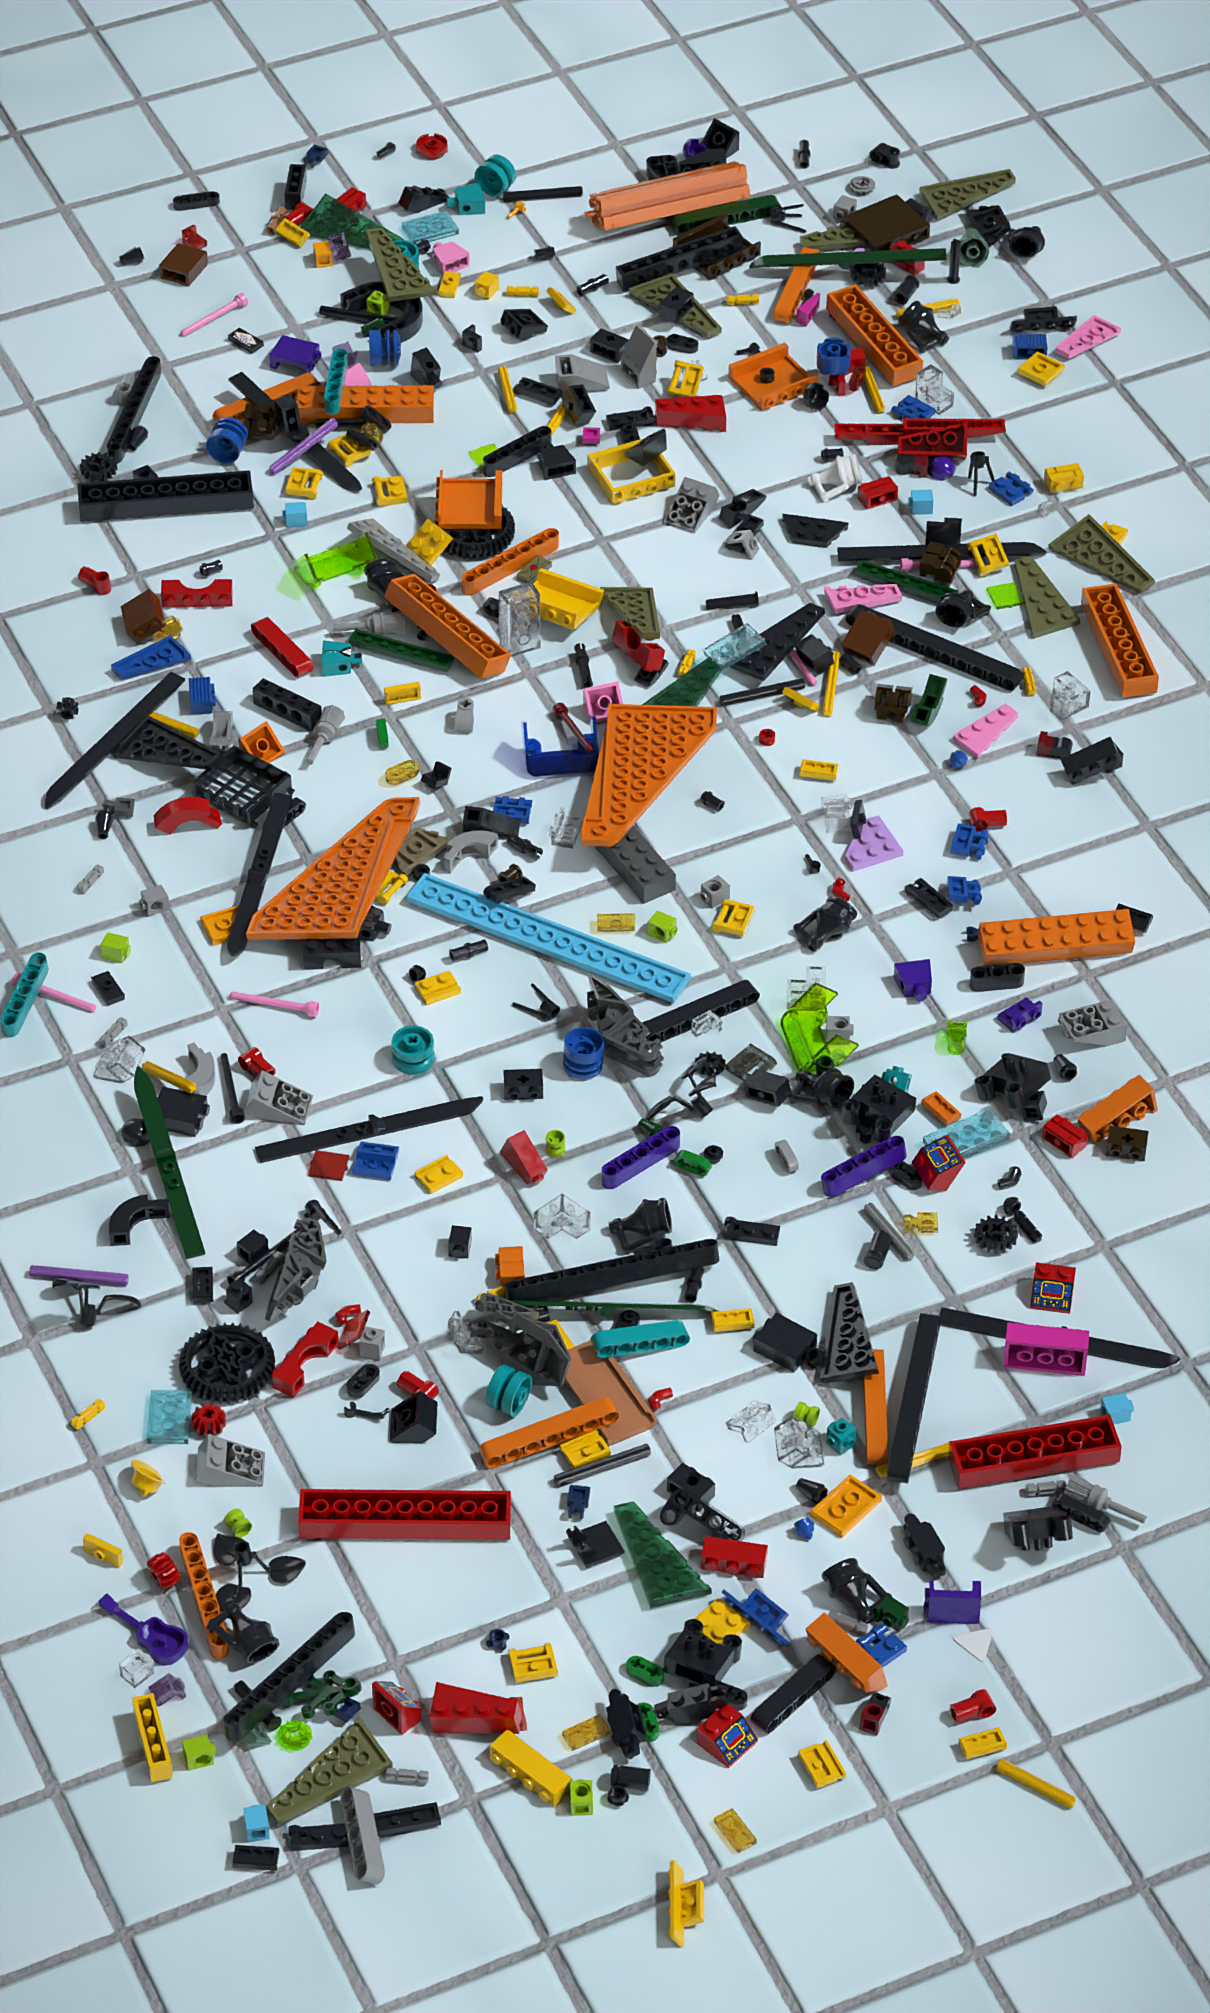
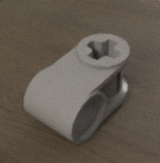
(464, 717)

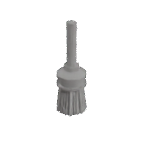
(378, 624)
(326, 729)
(1098, 1498)

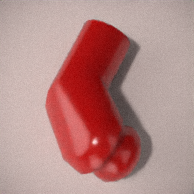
(981, 696)
(838, 889)
(345, 1311)
(658, 1395)

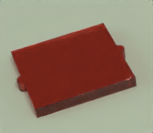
(329, 1165)
(353, 1329)

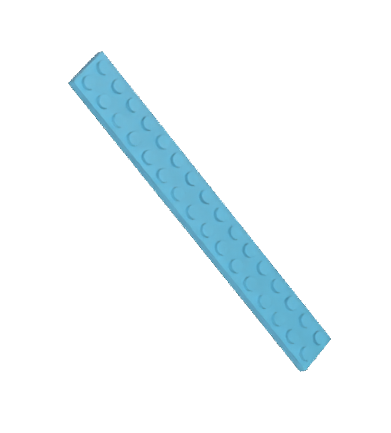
(549, 938)

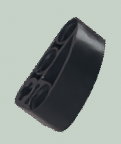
(661, 166)

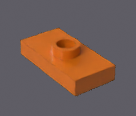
(941, 1108)

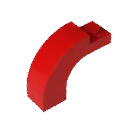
(838, 381)
(185, 810)

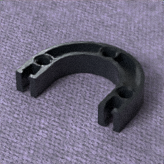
(407, 324)

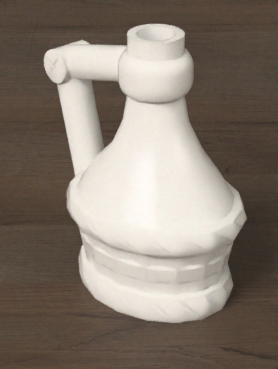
(842, 473)

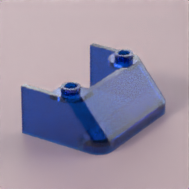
(563, 761)

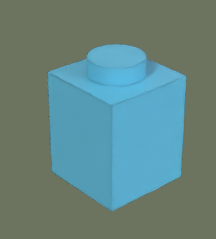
(921, 502)
(295, 514)
(1118, 1407)
(256, 1823)

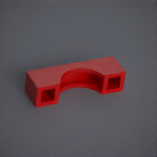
(215, 595)
(647, 655)
(318, 1342)

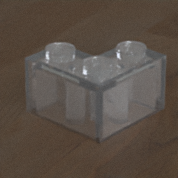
(930, 389)
(1068, 696)
(836, 813)
(797, 988)
(563, 1215)

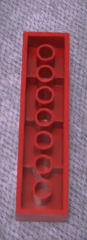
(1034, 1451)

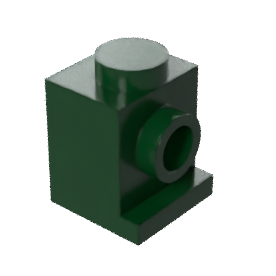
(892, 1613)

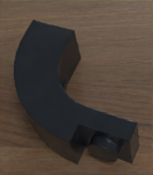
(132, 1212)

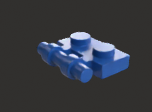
(913, 408)
(1007, 491)
(515, 808)
(964, 838)
(961, 890)
(886, 1649)

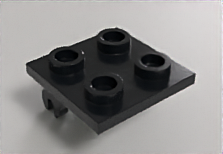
(595, 1543)

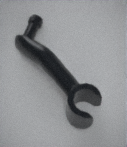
(350, 1413)

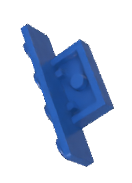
(763, 1611)

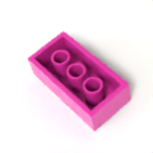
(1046, 1349)

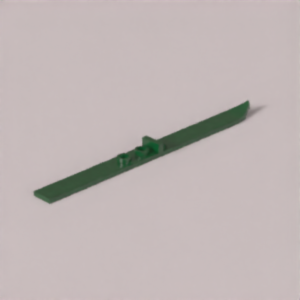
(844, 258)
(167, 1165)
(608, 1307)

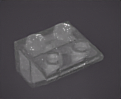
(119, 1060)
(798, 1444)

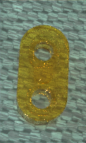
(402, 772)

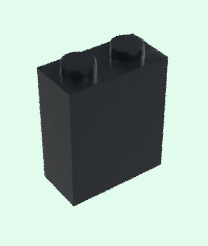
(183, 1110)
(784, 1342)

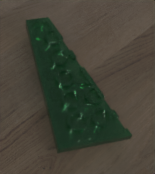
(334, 217)
(689, 688)
(658, 1563)

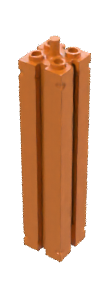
(668, 195)

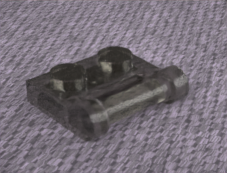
(747, 1060)

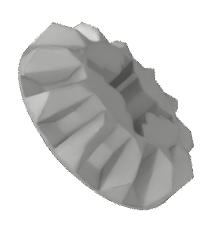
(856, 185)

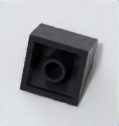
(414, 1419)

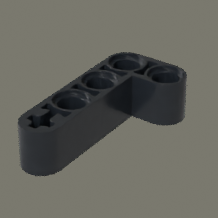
(705, 1519)

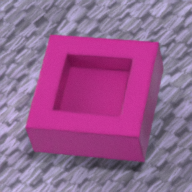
(591, 435)

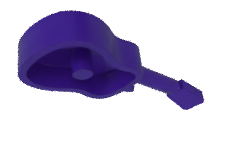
(163, 1641)

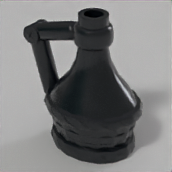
(1026, 241)
(920, 321)
(379, 575)
(958, 609)
(831, 918)
(827, 1088)
(649, 1220)
(849, 1583)
(250, 1636)

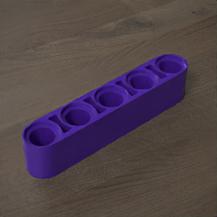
(640, 1157)
(863, 1166)

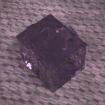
(339, 246)

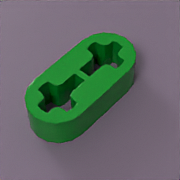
(382, 733)
(693, 1163)
(645, 1671)
(650, 1721)

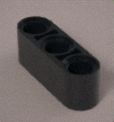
(997, 977)

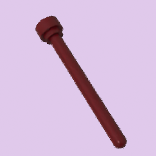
(561, 712)

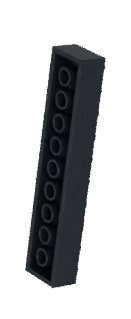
(165, 496)

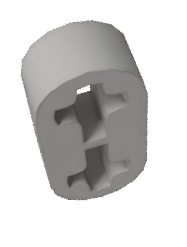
(786, 1156)

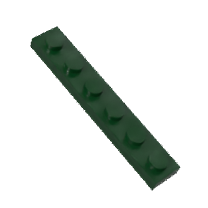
(904, 581)
(401, 650)

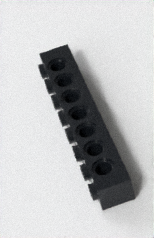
(679, 258)

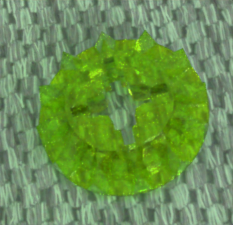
(295, 1742)

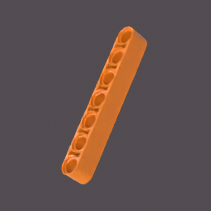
(794, 290)
(237, 408)
(509, 561)
(876, 1413)
(548, 1432)
(202, 1591)

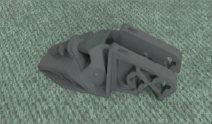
(622, 1030)
(298, 1268)
(538, 1354)

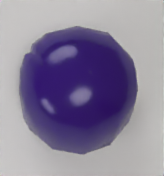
(692, 147)
(941, 468)

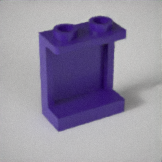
(295, 353)
(953, 1605)

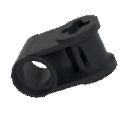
(886, 155)

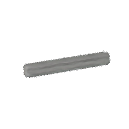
(884, 1225)

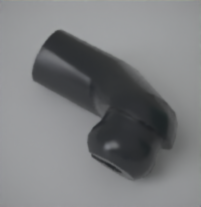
(388, 149)

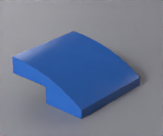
(375, 1160)

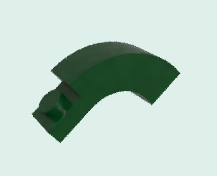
(931, 701)

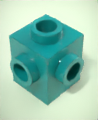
(903, 1078)
(841, 1436)

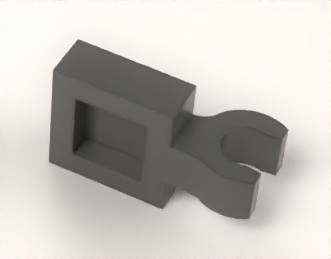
(120, 807)

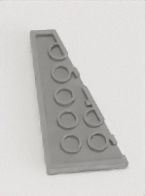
(393, 547)

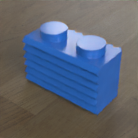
(1027, 345)
(200, 695)

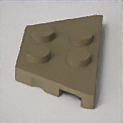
(419, 848)

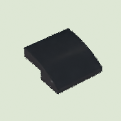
(944, 532)

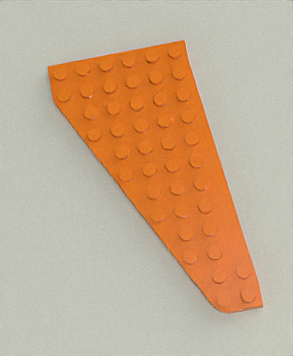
(637, 761)
(341, 885)

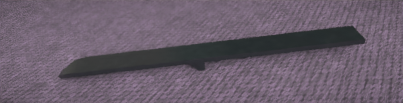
(316, 452)
(916, 552)
(112, 738)
(259, 872)
(373, 1127)
(1096, 1346)

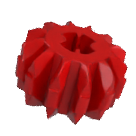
(208, 1419)
(163, 1570)

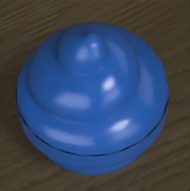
(958, 759)
(804, 1528)

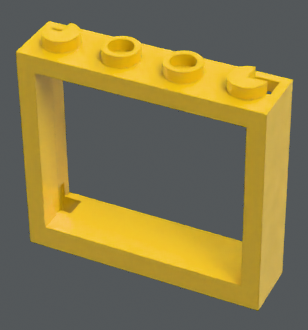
(615, 456)

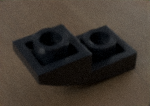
(649, 678)

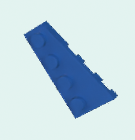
(156, 656)

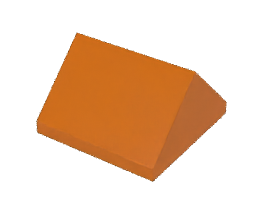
(262, 743)

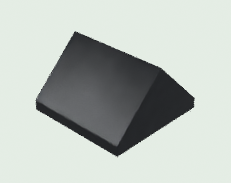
(721, 136)
(648, 448)

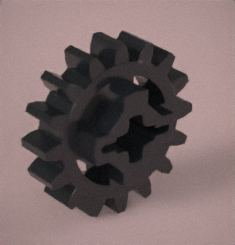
(868, 274)
(98, 466)
(996, 1234)

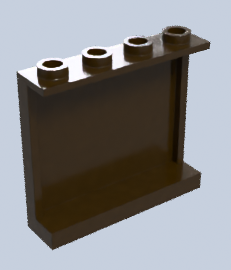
(887, 223)
(727, 263)

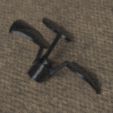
(699, 1103)
(88, 1311)
(231, 1548)

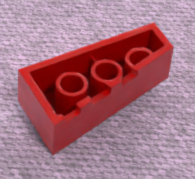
(691, 412)
(945, 441)
(472, 1711)

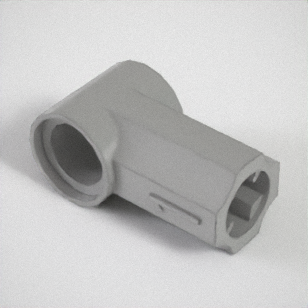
(124, 388)

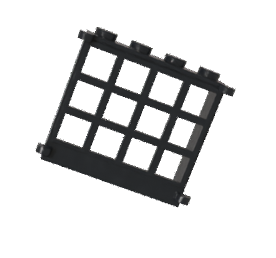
(248, 762)

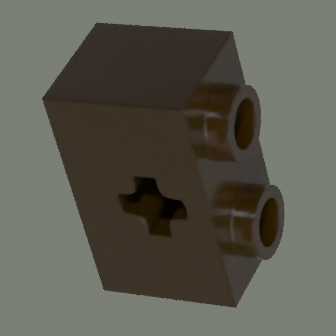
(1127, 1143)

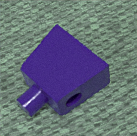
(914, 978)

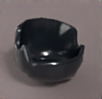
(816, 396)
(135, 1132)

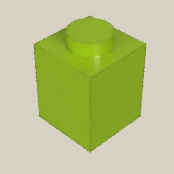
(115, 947)

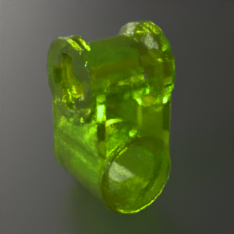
(956, 1037)

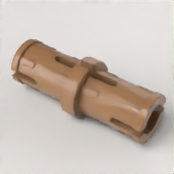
(275, 220)

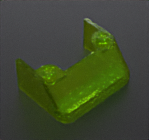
(335, 561)
(803, 1031)

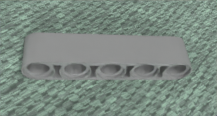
(362, 1835)

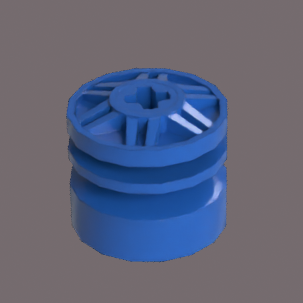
(384, 347)
(226, 440)
(583, 1053)

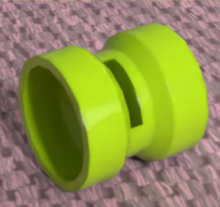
(555, 1143)
(807, 1414)
(240, 1525)

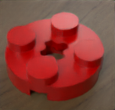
(431, 146)

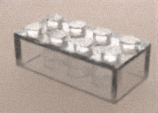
(519, 619)

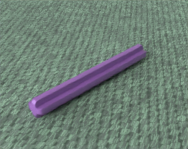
(303, 446)
(79, 1275)

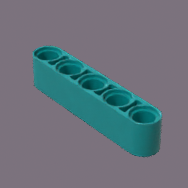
(335, 381)
(24, 994)
(640, 1339)

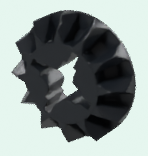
(717, 1067)

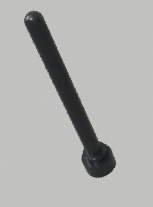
(236, 1114)
(259, 1261)

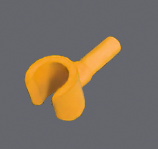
(519, 206)

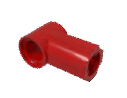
(299, 214)
(98, 580)
(984, 819)
(254, 1061)
(413, 1384)
(978, 1704)

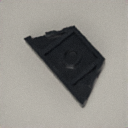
(989, 222)
(812, 530)

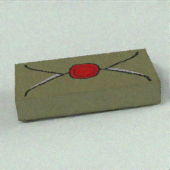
(530, 571)

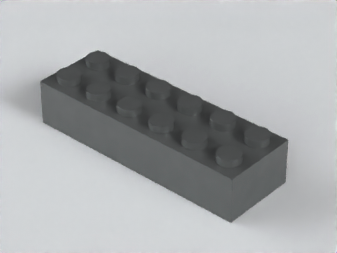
(640, 866)

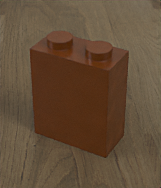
(183, 264)
(142, 616)
(868, 637)

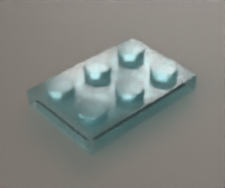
(430, 227)
(734, 646)
(169, 1417)

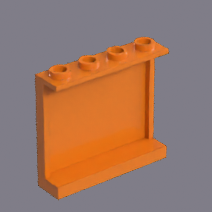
(788, 382)
(469, 502)

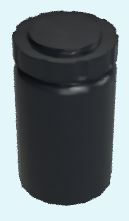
(923, 211)
(906, 289)
(877, 1249)
(630, 1777)

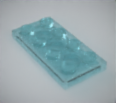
(973, 1133)

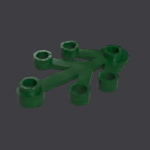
(345, 1688)

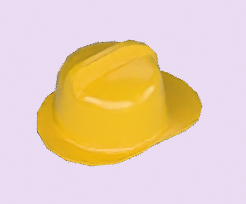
(145, 1478)

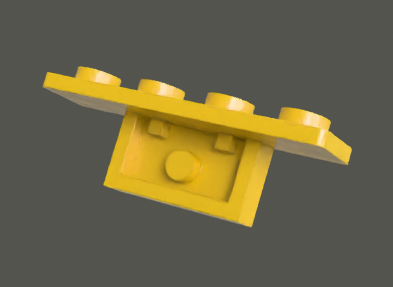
(685, 1903)

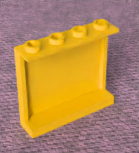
(566, 599)

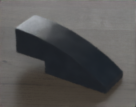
(741, 506)

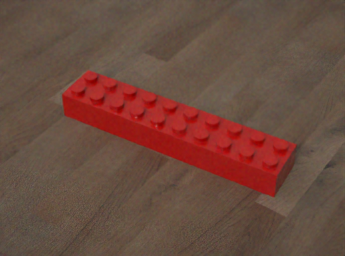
(404, 1514)

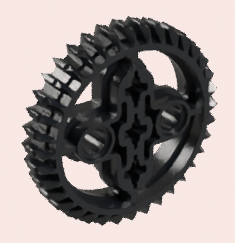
(481, 539)
(233, 1375)

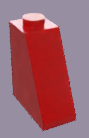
(524, 1158)

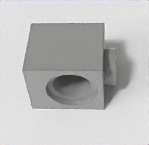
(844, 206)
(715, 891)
(154, 900)
(838, 1025)
(372, 1343)

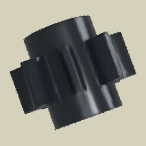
(67, 708)

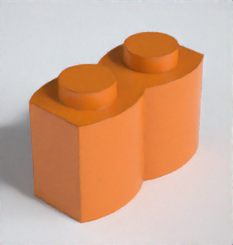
(510, 1264)

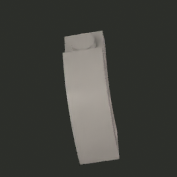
(222, 730)
(469, 844)
(205, 1074)

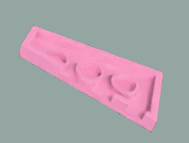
(1087, 336)
(846, 598)
(984, 731)

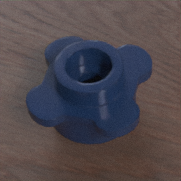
(497, 1634)

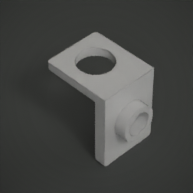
(748, 541)

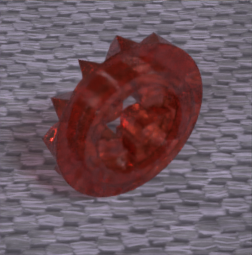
(857, 378)

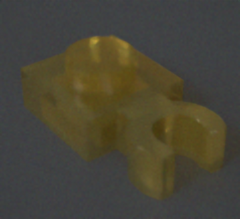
(925, 1222)

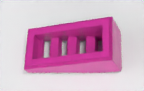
(808, 310)

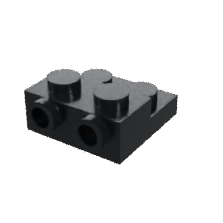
(522, 322)

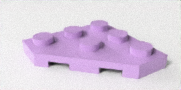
(873, 847)

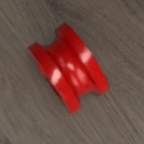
(767, 737)

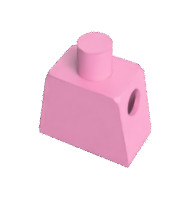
(450, 257)

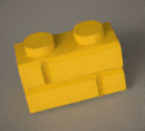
(1064, 477)

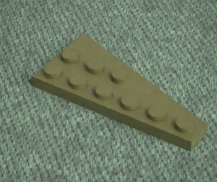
(956, 194)
(833, 238)
(398, 273)
(696, 318)
(1095, 548)
(1043, 602)
(636, 607)
(341, 1765)

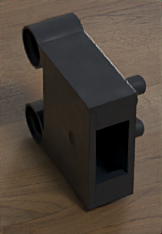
(1015, 1077)
(880, 1104)
(1037, 1525)
(699, 1659)

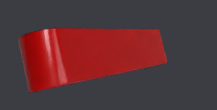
(282, 647)

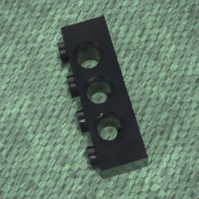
(286, 704)

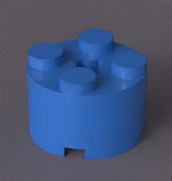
(833, 356)

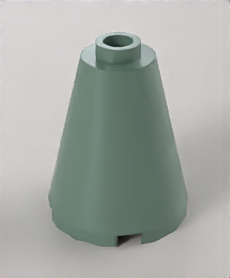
(973, 249)

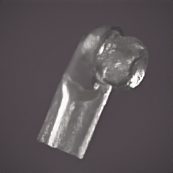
(950, 313)
(1043, 508)

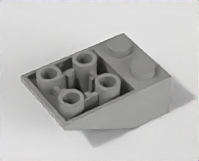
(640, 358)
(576, 370)
(692, 505)
(1096, 1024)
(277, 1100)
(229, 1463)

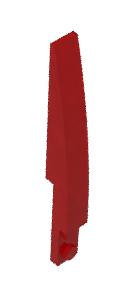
(888, 433)

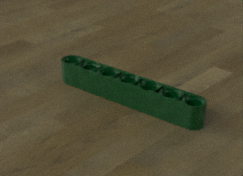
(737, 213)

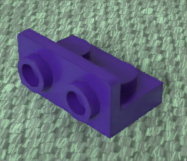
(1020, 1014)

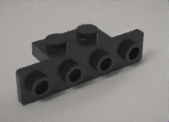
(1042, 318)

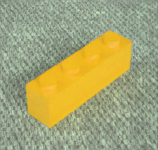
(152, 1737)
(530, 1768)

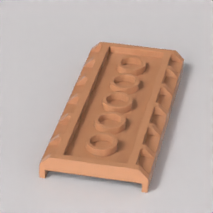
(596, 1378)

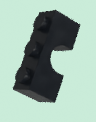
(318, 951)

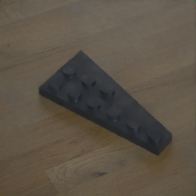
(780, 641)
(162, 744)
(847, 1339)

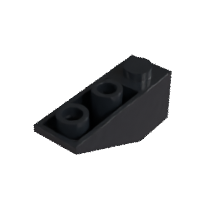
(702, 160)
(420, 199)
(486, 820)

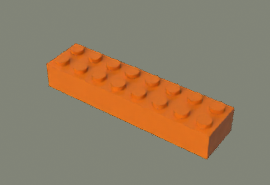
(874, 334)
(395, 403)
(447, 626)
(1119, 640)
(1056, 937)

